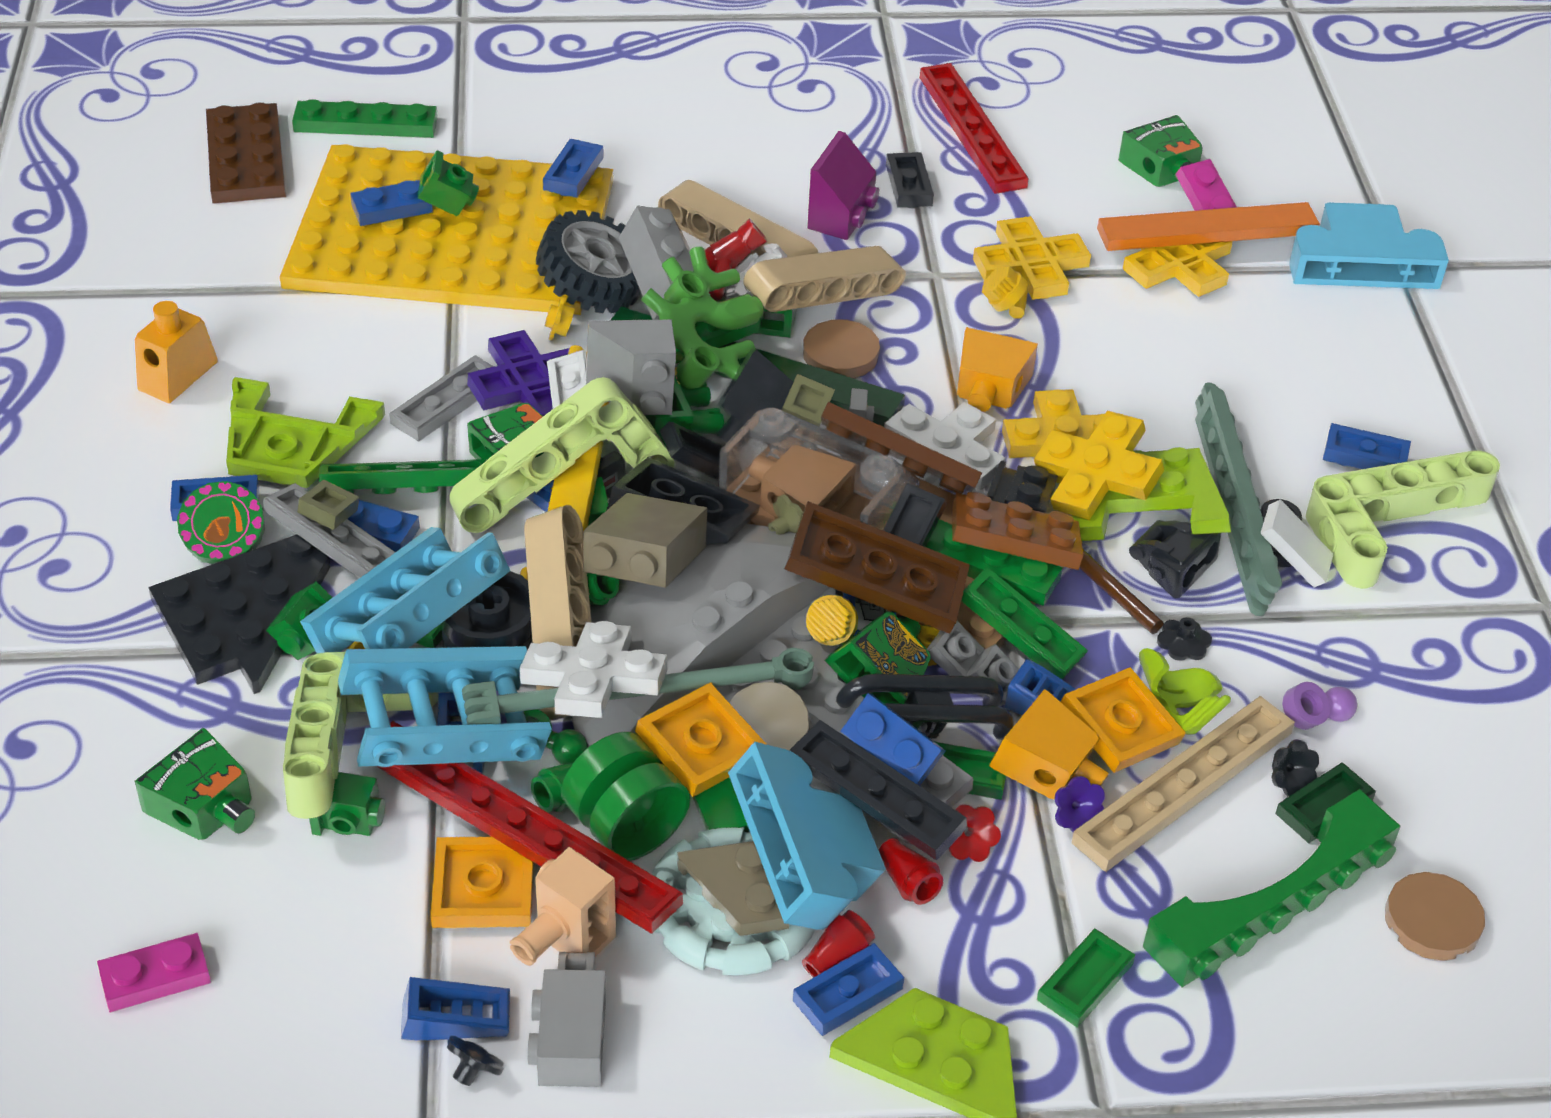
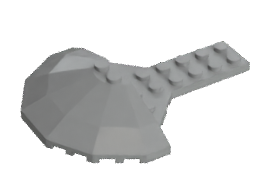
(733, 611)

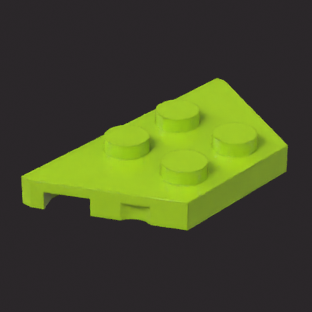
(935, 1054)

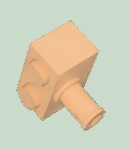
(572, 909)

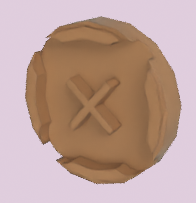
(841, 347)
(1435, 915)

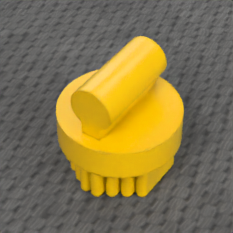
(1006, 291)
(832, 620)

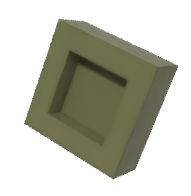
(807, 399)
(328, 504)

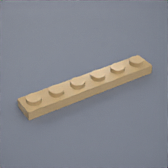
(1182, 783)

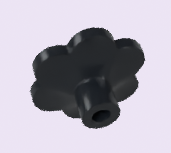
(1184, 639)
(1294, 767)
(473, 1059)

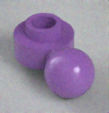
(1312, 706)

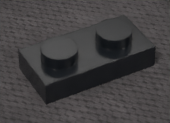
(909, 179)

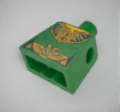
(882, 647)

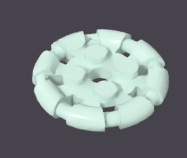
(694, 943)

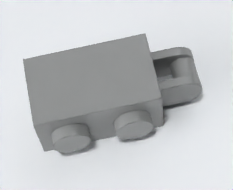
(570, 1023)

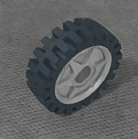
(587, 262)

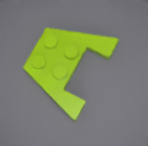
(290, 447)
(1182, 485)

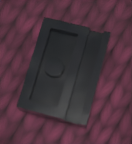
(1025, 485)

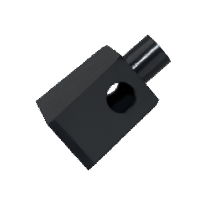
(753, 388)

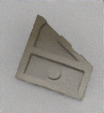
(736, 885)

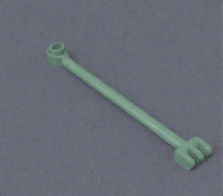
(792, 668)

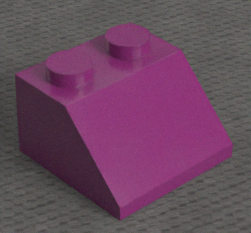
(841, 189)

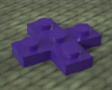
(519, 374)

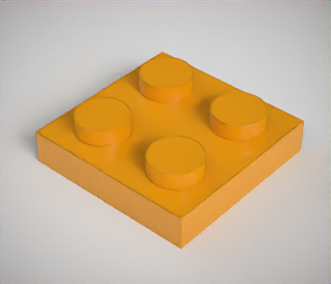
(1126, 719)
(698, 737)
(480, 884)

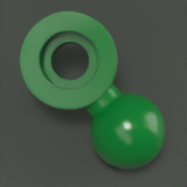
(565, 745)

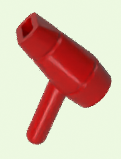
(732, 250)

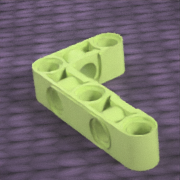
(563, 438)
(1349, 503)
(318, 732)

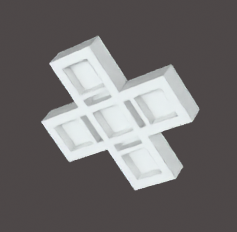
(955, 436)
(593, 669)

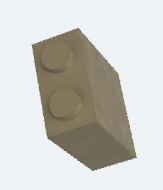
(645, 539)

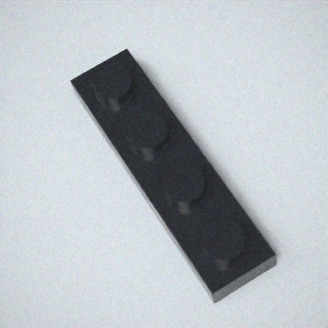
(880, 790)

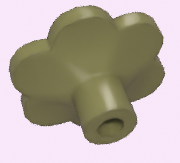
(788, 516)

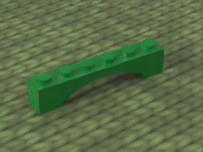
(1198, 936)

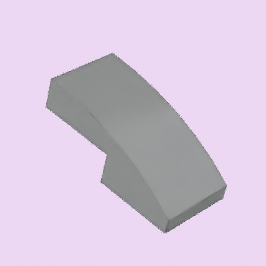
(963, 656)

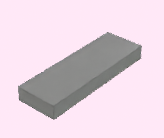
(437, 402)

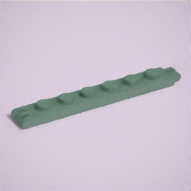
(1233, 480)

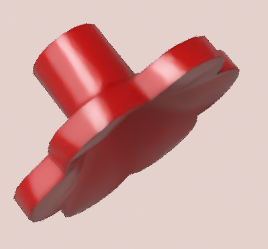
(979, 835)

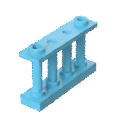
(406, 594)
(434, 671)

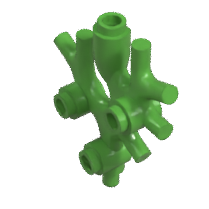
(690, 302)

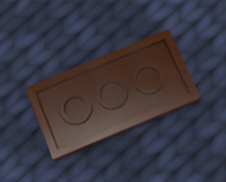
(245, 153)
(915, 457)
(878, 567)

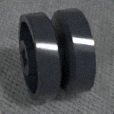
(493, 618)

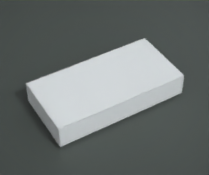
(1297, 543)

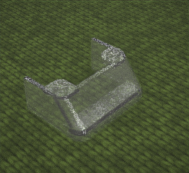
(775, 431)

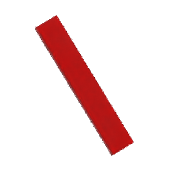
(973, 128)

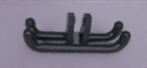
(930, 700)

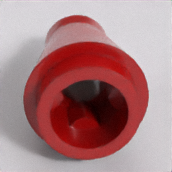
(912, 873)
(839, 941)

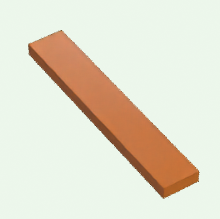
(1204, 226)

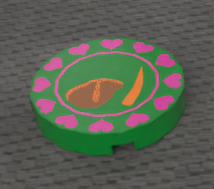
(220, 521)

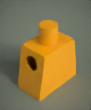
(172, 352)
(994, 368)
(1048, 748)

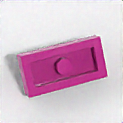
(1204, 186)
(153, 972)

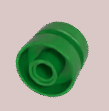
(625, 795)

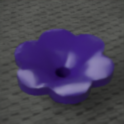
(1078, 803)

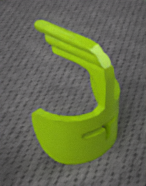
(1183, 690)

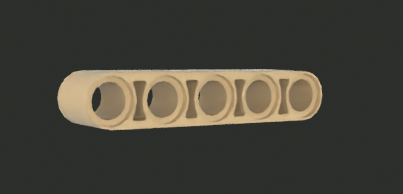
(715, 216)
(824, 278)
(556, 580)

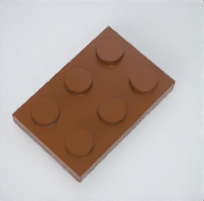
(1016, 530)

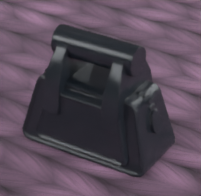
(1175, 554)

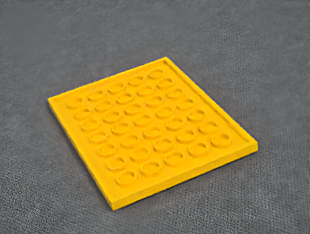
(434, 257)

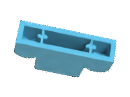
(1367, 249)
(806, 838)

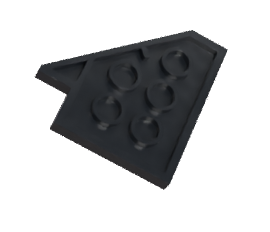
(225, 608)

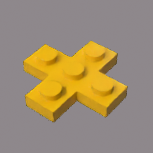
(1033, 256)
(1187, 263)
(1054, 411)
(1099, 465)

